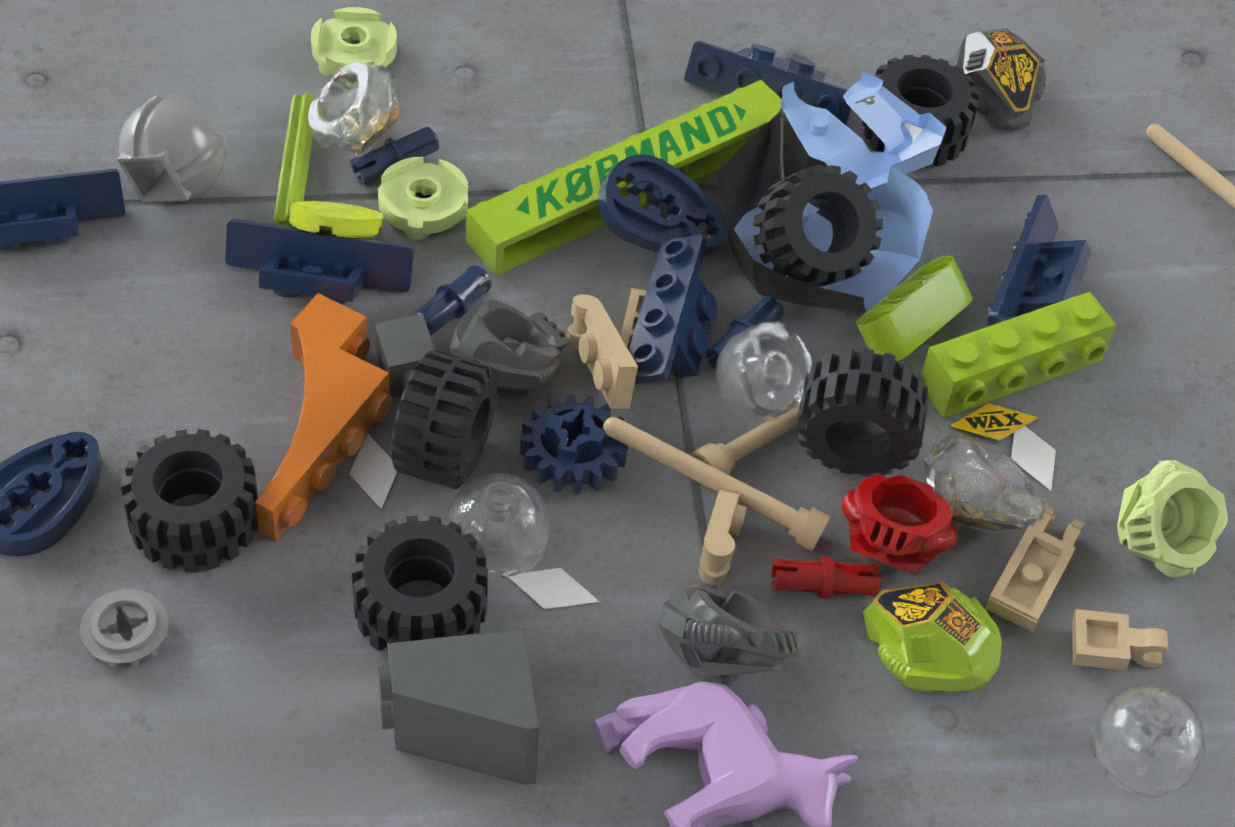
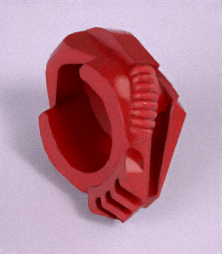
(898, 522)

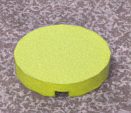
(340, 218)

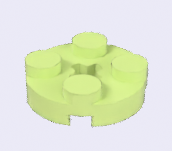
(332, 40)
(423, 215)

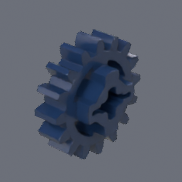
(571, 444)

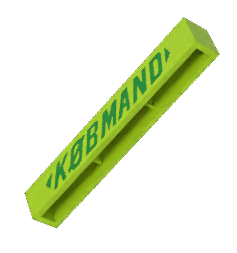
(565, 202)

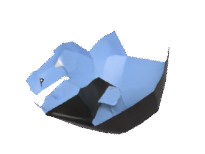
(810, 137)

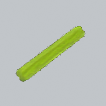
(295, 159)

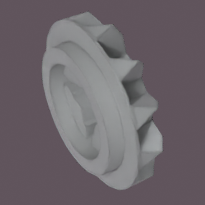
(101, 622)

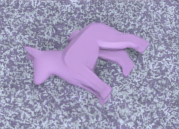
(735, 757)

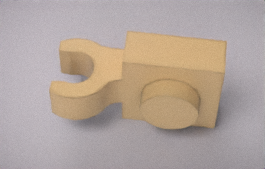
(1109, 643)

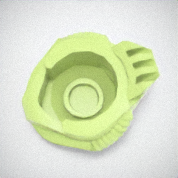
(1172, 518)

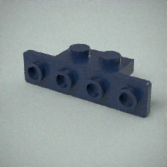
(729, 70)
(53, 205)
(318, 262)
(1039, 269)
(673, 314)

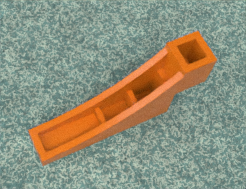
(337, 409)

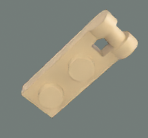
(602, 351)

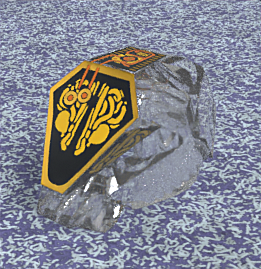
(355, 108)
(980, 488)

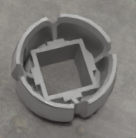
(171, 150)

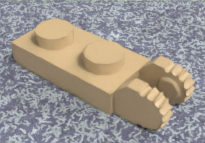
(1033, 572)

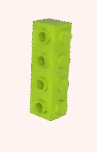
(1016, 354)

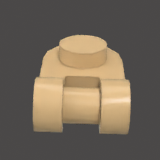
(718, 543)

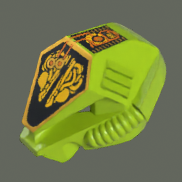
(934, 638)

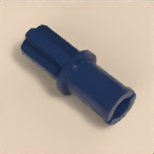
(377, 161)
(454, 298)
(764, 312)

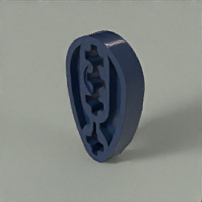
(663, 183)
(53, 512)

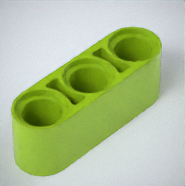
(915, 309)

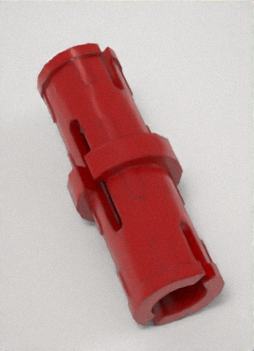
(825, 577)

